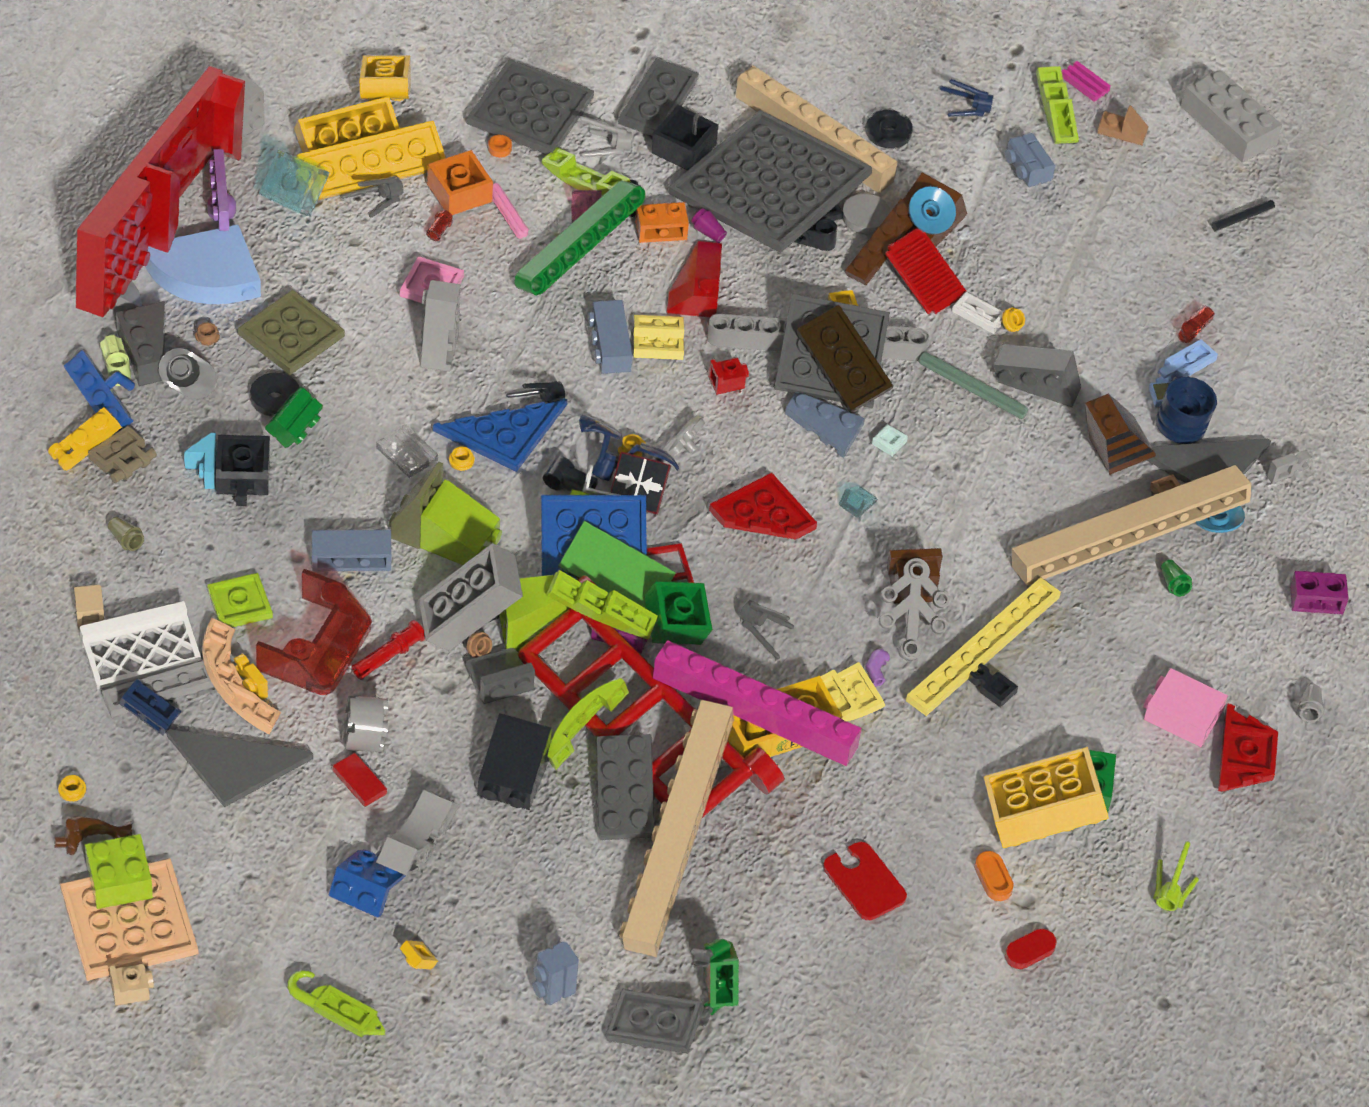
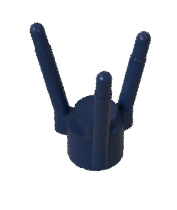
(981, 100)

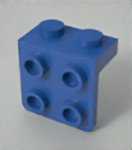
(364, 882)

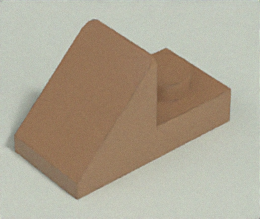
(1127, 128)

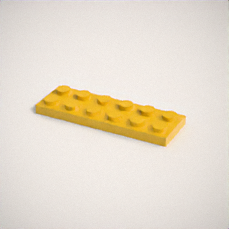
(379, 156)

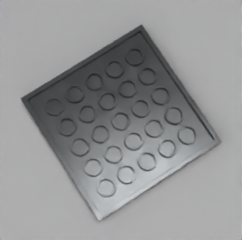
(770, 180)

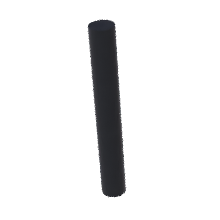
(1243, 215)

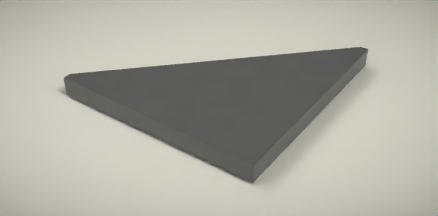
(1198, 460)
(236, 766)

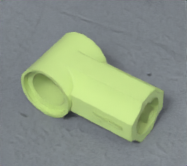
(115, 356)

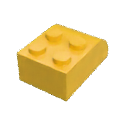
(385, 77)

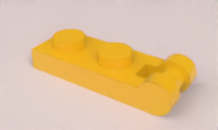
(84, 438)

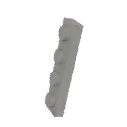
(166, 685)

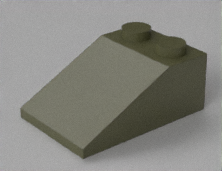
(407, 521)

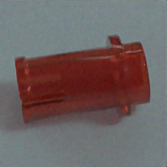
(442, 220)

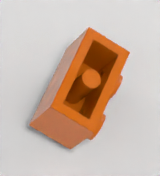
(662, 222)

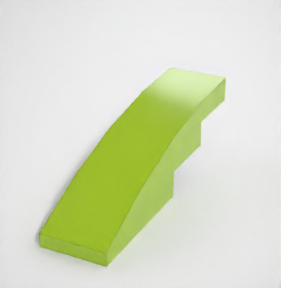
(1057, 105)
(602, 606)

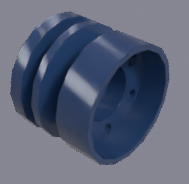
(1186, 410)

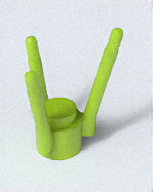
(1169, 895)

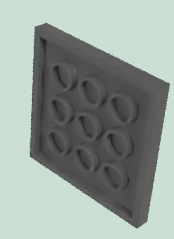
(530, 107)
(798, 368)

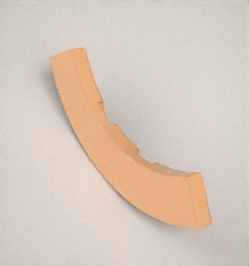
(228, 683)

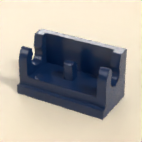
(149, 707)

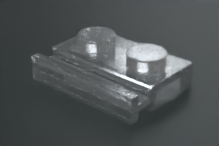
(407, 451)

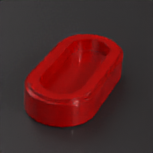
(1030, 949)

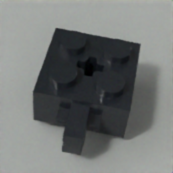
(242, 466)

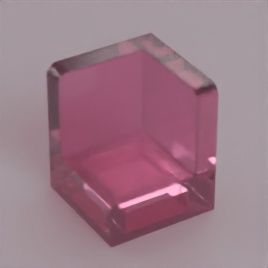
(582, 201)

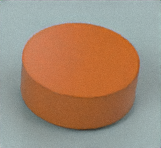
(499, 146)

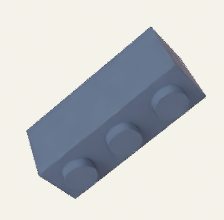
(610, 336)
(351, 550)

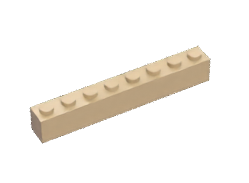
(772, 97)

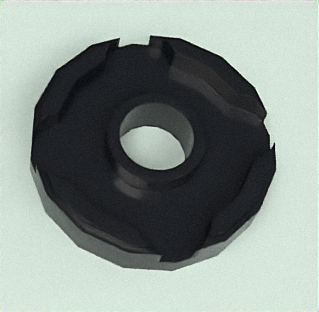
(889, 138)
(268, 384)

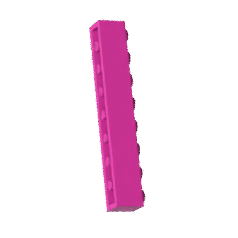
(757, 703)

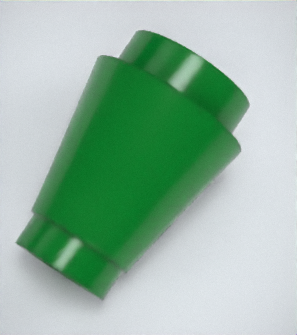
(1176, 578)

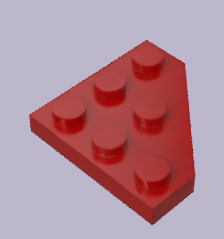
(764, 509)

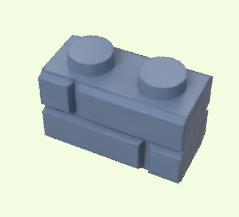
(1030, 160)
(556, 973)

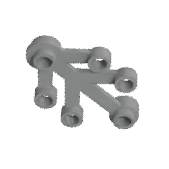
(914, 604)

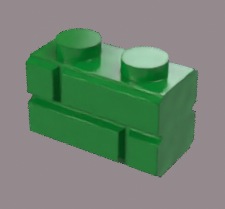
(294, 417)

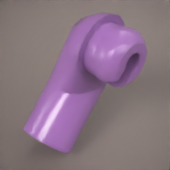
(874, 664)

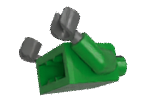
(720, 975)

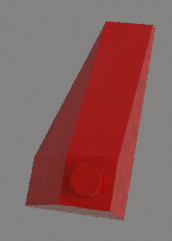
(698, 282)

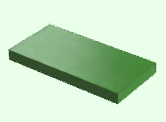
(612, 564)

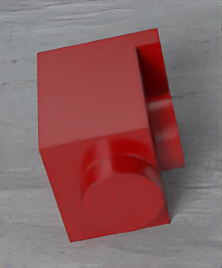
(727, 375)

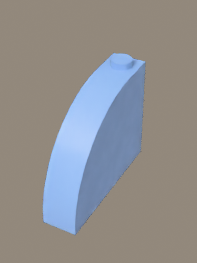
(207, 268)

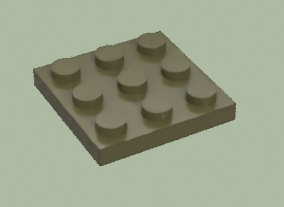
(291, 332)

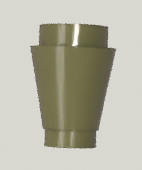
(126, 534)

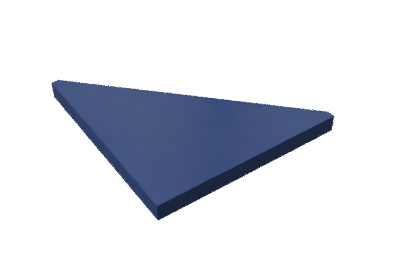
(504, 434)

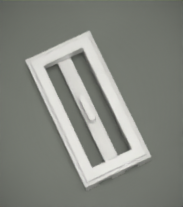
(977, 314)

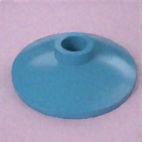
(939, 203)
(1224, 521)

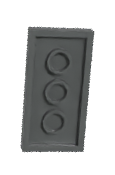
(657, 96)
(625, 787)

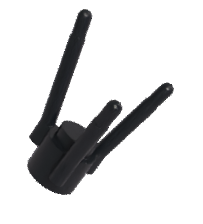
(548, 391)

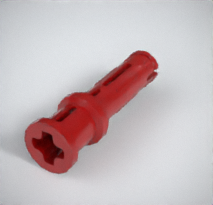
(398, 644)

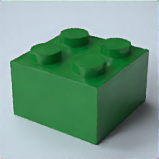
(680, 612)

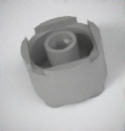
(365, 724)

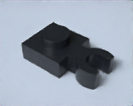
(994, 687)

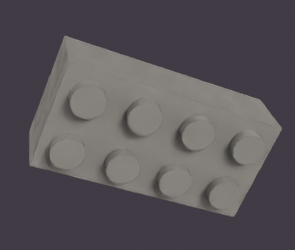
(1231, 115)
(470, 597)

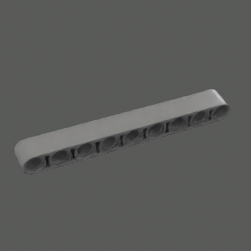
(768, 334)

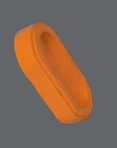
(994, 875)

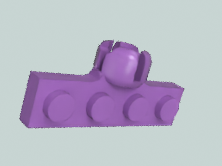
(220, 205)

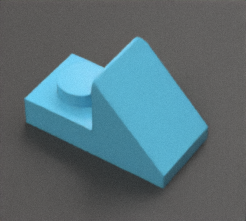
(203, 457)

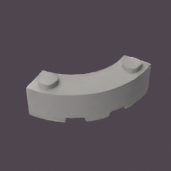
(416, 837)

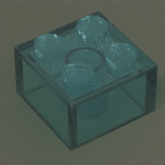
(294, 183)

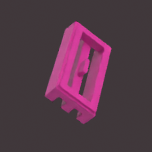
(1088, 81)

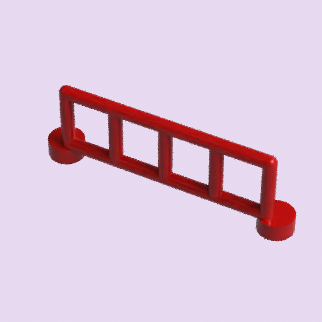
(755, 766)

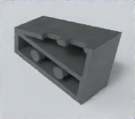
(143, 339)
(1039, 372)

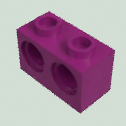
(1319, 592)

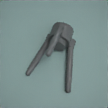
(388, 188)
(756, 615)

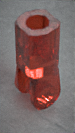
(1196, 324)

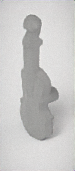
(683, 437)

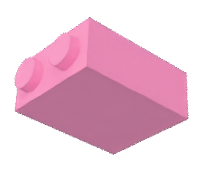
(1184, 707)

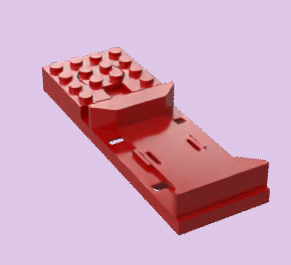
(145, 199)

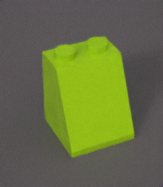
(457, 525)
(530, 613)

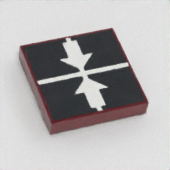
(641, 477)

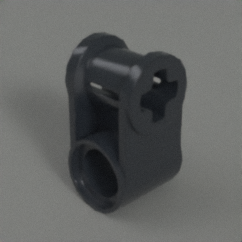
(820, 235)

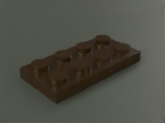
(844, 358)

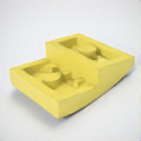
(658, 337)
(853, 692)

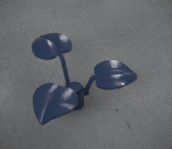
(606, 460)

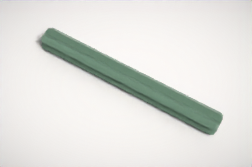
(973, 385)

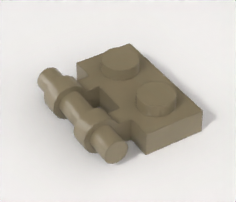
(119, 448)

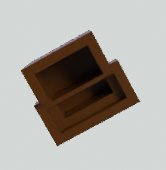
(897, 561)

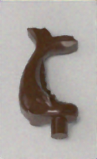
(81, 827)

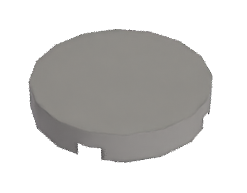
(865, 212)

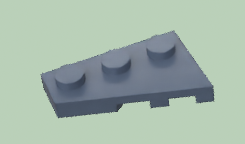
(829, 422)

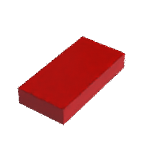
(359, 779)

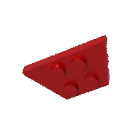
(1247, 751)

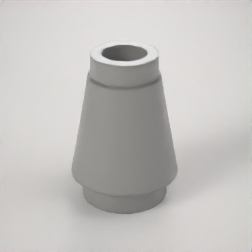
(1311, 704)

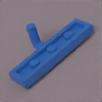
(99, 390)

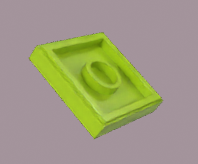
(240, 600)

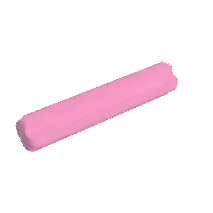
(509, 212)

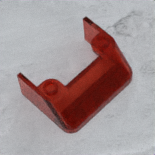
(323, 662)

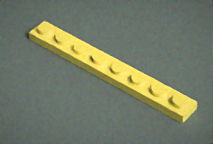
(983, 646)

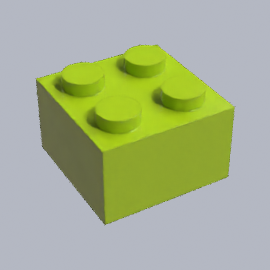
(118, 871)

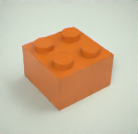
(460, 182)

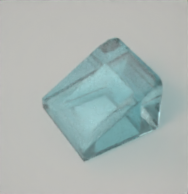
(857, 500)

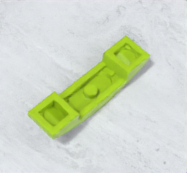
(564, 167)
(607, 695)

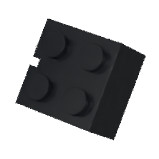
(676, 140)

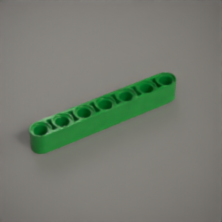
(579, 238)

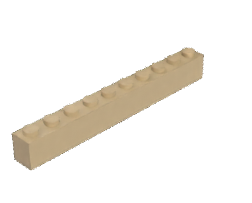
(1131, 525)
(677, 828)

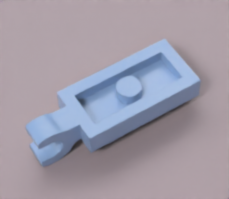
(1187, 361)

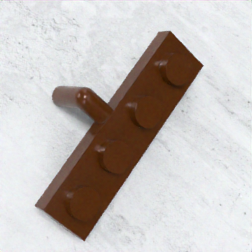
(873, 253)

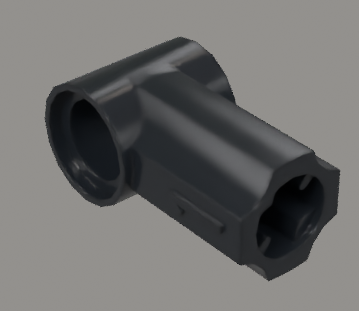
(564, 475)

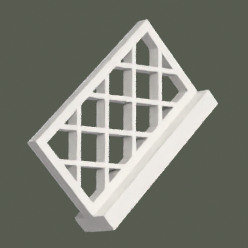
(138, 624)

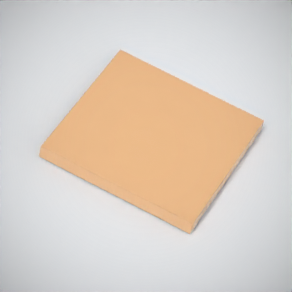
(131, 932)

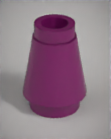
(708, 225)

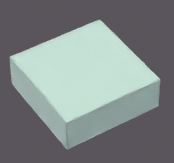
(889, 440)

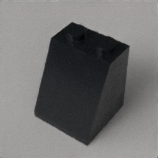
(515, 762)

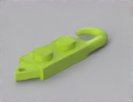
(337, 1007)

